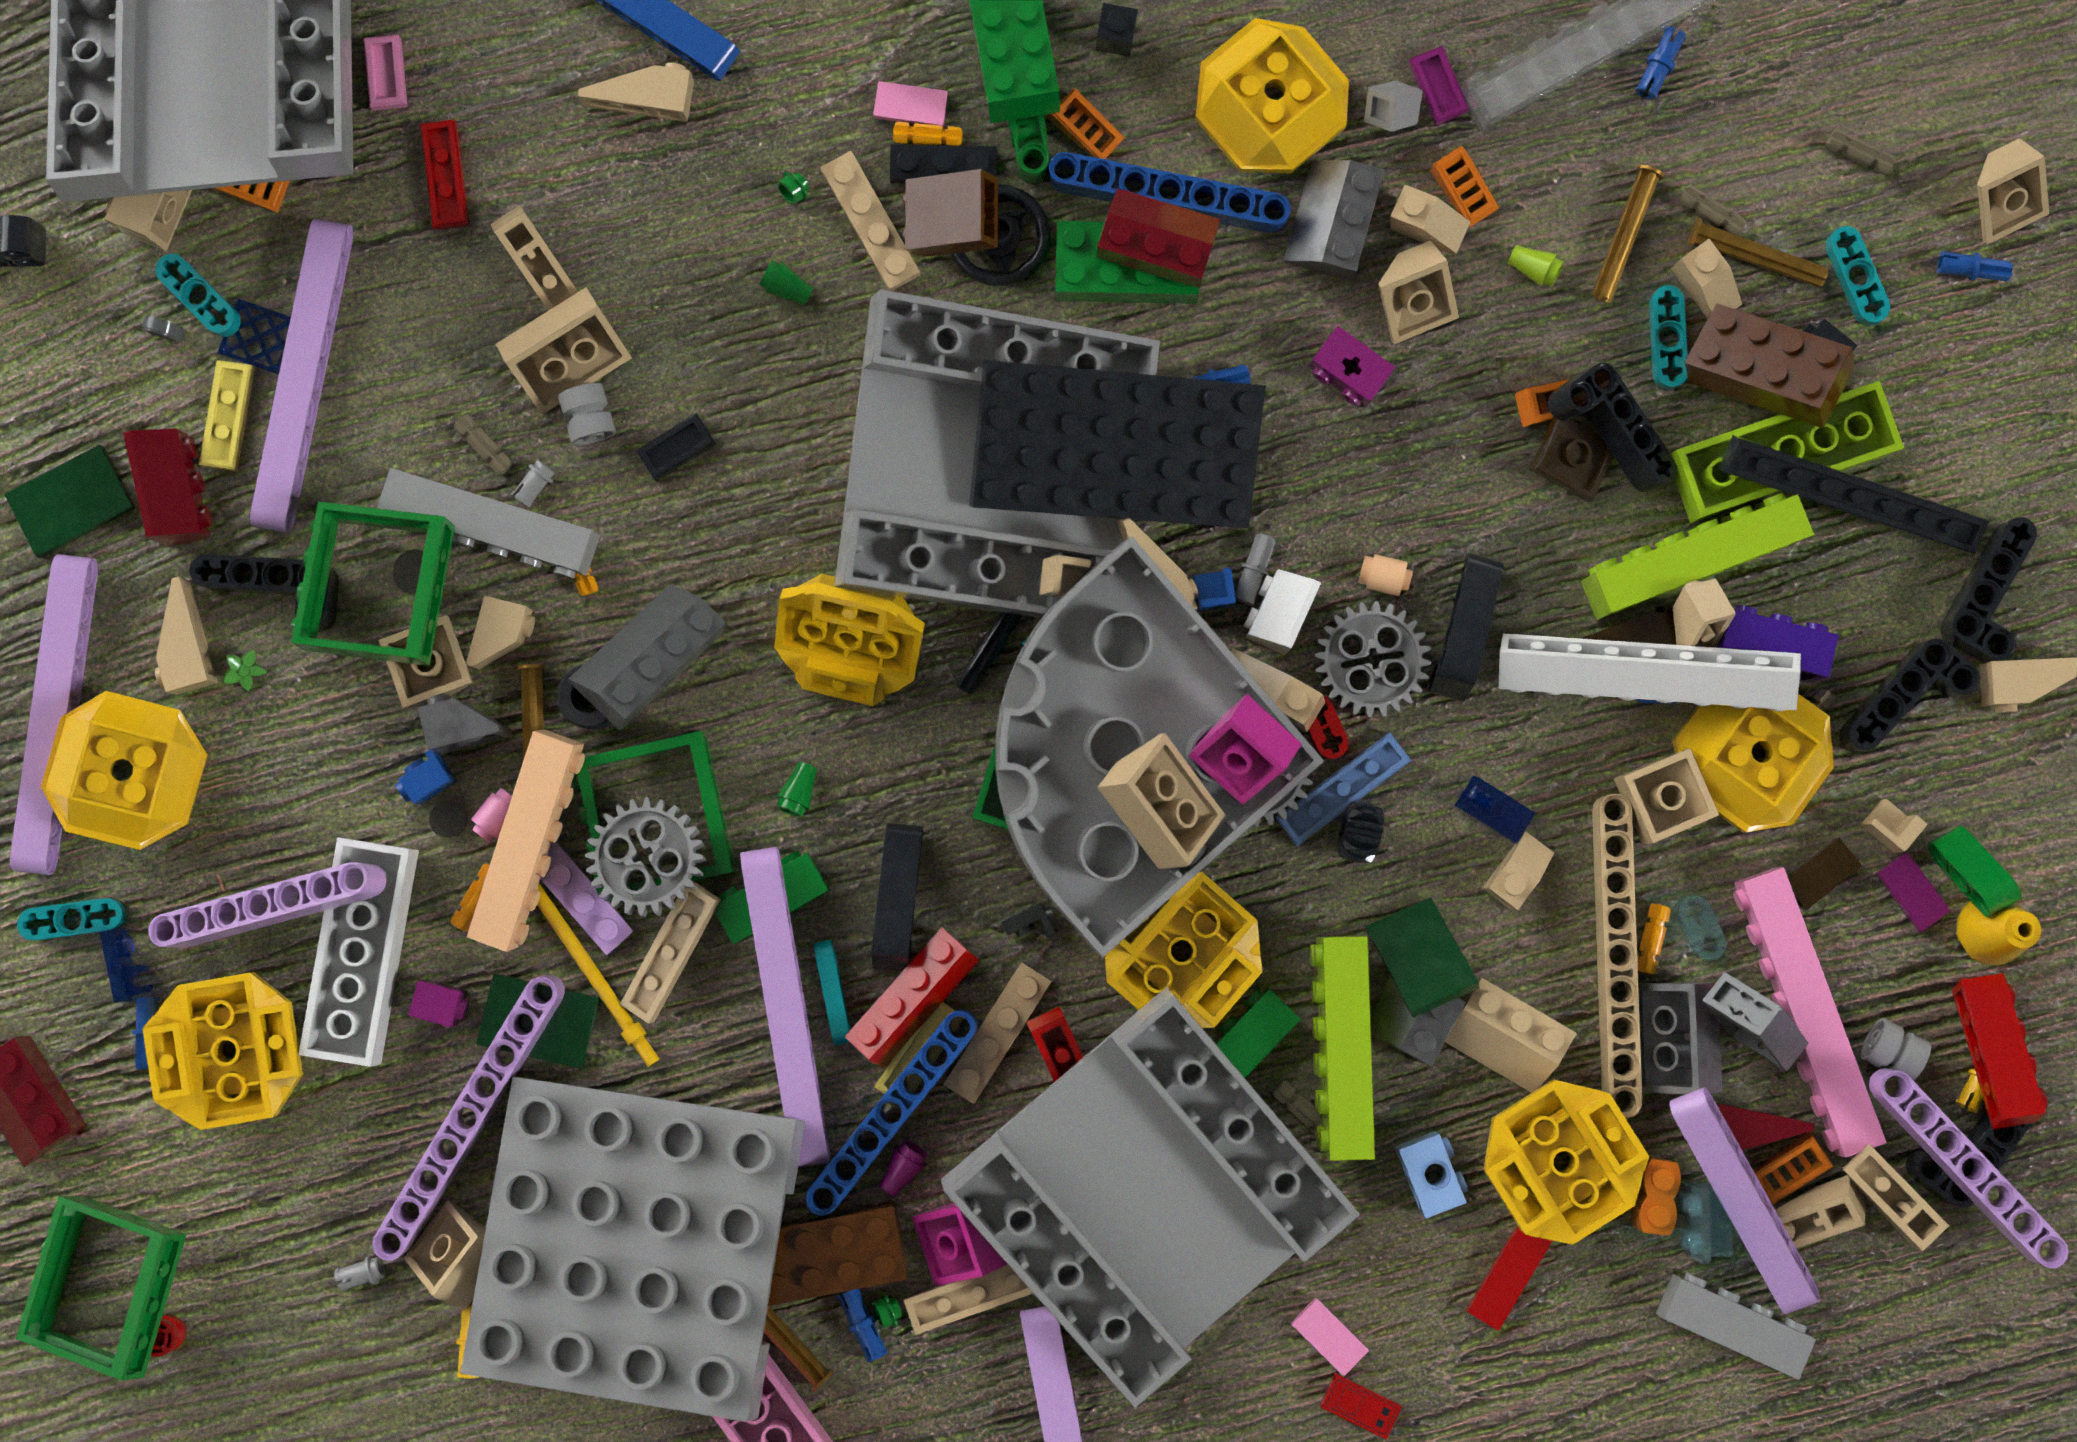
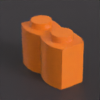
(1655, 1207)

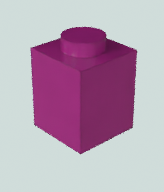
(439, 1003)

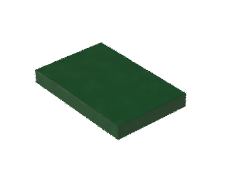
(69, 501)
(1422, 957)
(564, 1037)

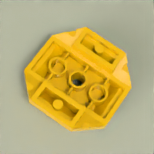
(1262, 131)
(847, 640)
(164, 778)
(1752, 792)
(1221, 961)
(188, 1059)
(1602, 1168)

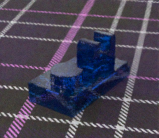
(1494, 809)
(117, 951)

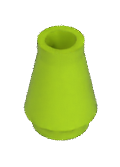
(1537, 265)

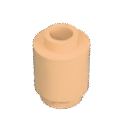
(1385, 574)

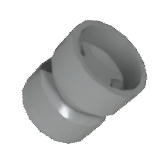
(585, 408)
(1890, 1047)

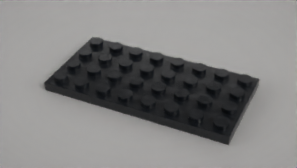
(1116, 444)

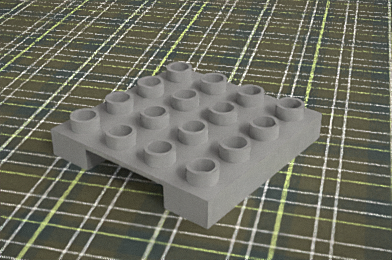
(196, 94)
(915, 448)
(1147, 1195)
(632, 1248)

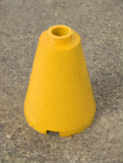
(1997, 937)

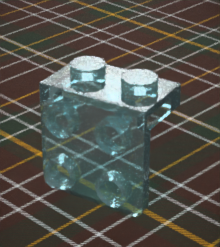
(1707, 1224)

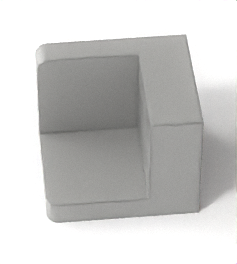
(1393, 106)

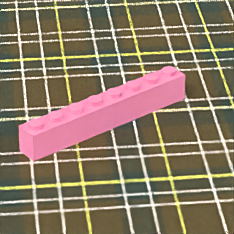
(1806, 998)

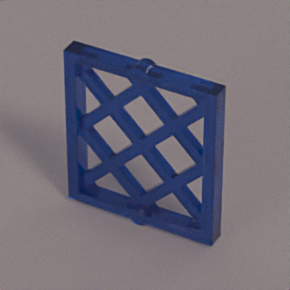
(250, 360)

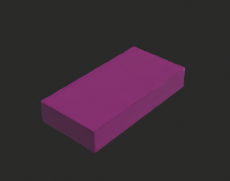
(1439, 85)
(1912, 892)

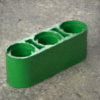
(1974, 871)

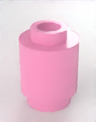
(491, 815)

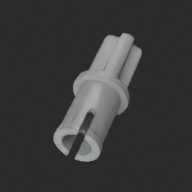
(1254, 569)

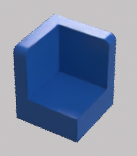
(1215, 590)

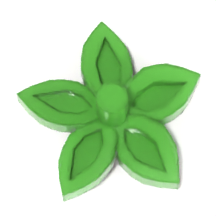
(243, 670)

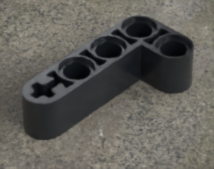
(21, 242)
(1619, 423)
(263, 579)
(1994, 588)
(1467, 628)
(1901, 700)
(896, 897)
(1984, 1140)

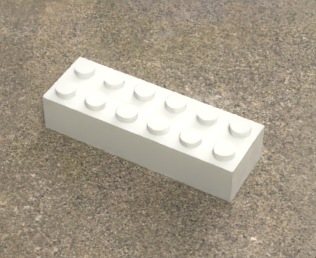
(359, 961)

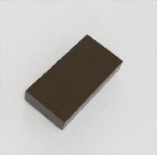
(1822, 873)

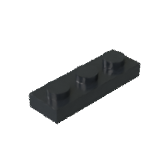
(932, 160)

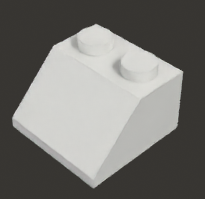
(1281, 611)

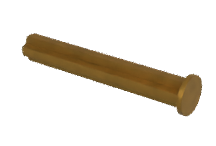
(1626, 232)
(1758, 254)
(531, 701)
(795, 1350)

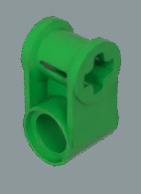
(1030, 141)

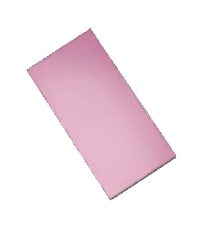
(385, 72)
(910, 104)
(1329, 1336)

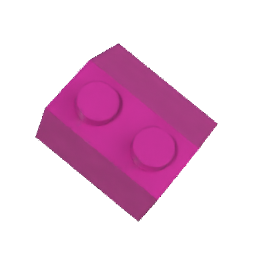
(1245, 749)
(954, 1246)

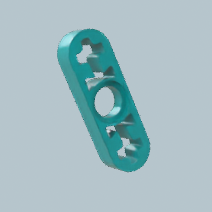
(1837, 256)
(183, 291)
(1659, 312)
(48, 932)
(832, 991)

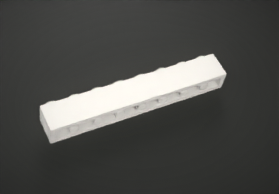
(1650, 671)

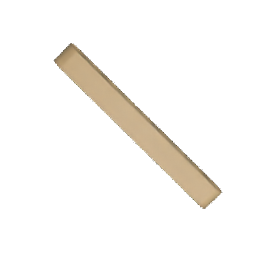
(1626, 938)

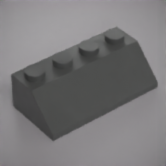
(648, 654)

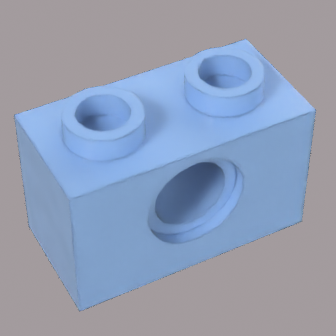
(1415, 1158)

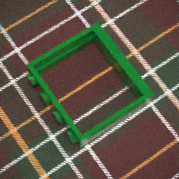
(428, 594)
(708, 789)
(146, 1304)

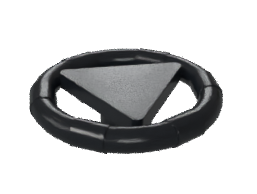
(1010, 231)

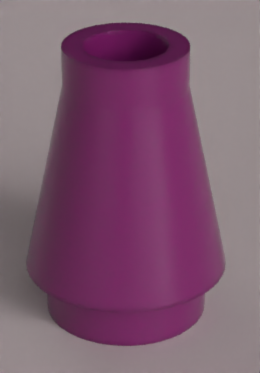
(903, 1166)

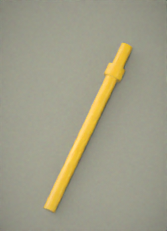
(632, 1032)

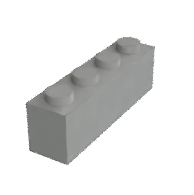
(1736, 1326)

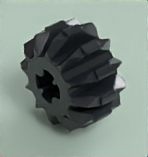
(1360, 832)

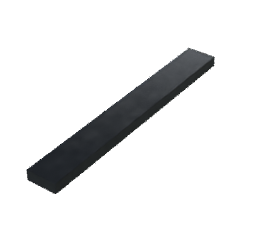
(1853, 494)

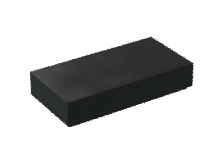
(676, 447)

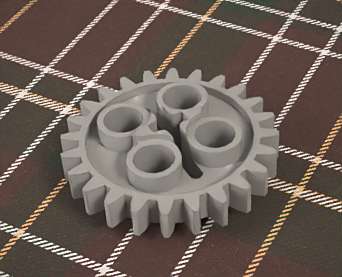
(1365, 628)
(617, 873)

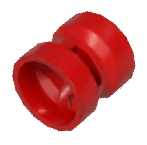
(171, 1333)

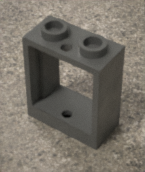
(1755, 1020)

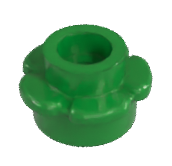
(793, 187)
(887, 1311)

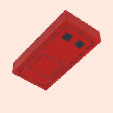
(1360, 1405)

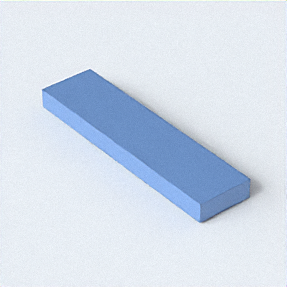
(1344, 787)

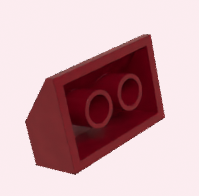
(1157, 238)
(168, 486)
(33, 1103)

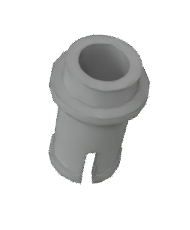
(533, 483)
(360, 1273)

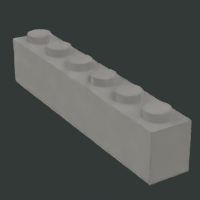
(494, 524)

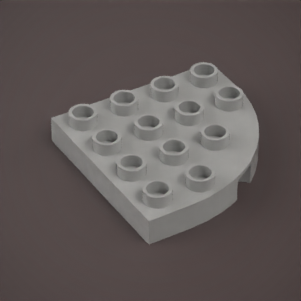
(1088, 688)

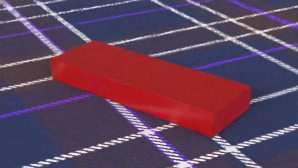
(444, 174)
(1507, 1278)

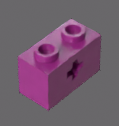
(1341, 351)

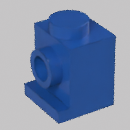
(425, 779)

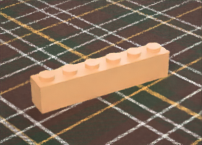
(526, 840)

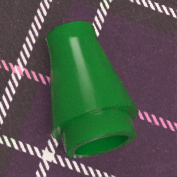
(785, 283)
(797, 791)

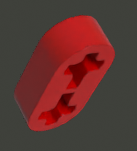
(1335, 729)

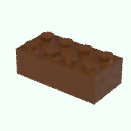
(1770, 365)
(838, 1254)

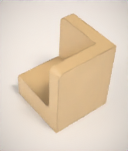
(1060, 574)
(1893, 826)

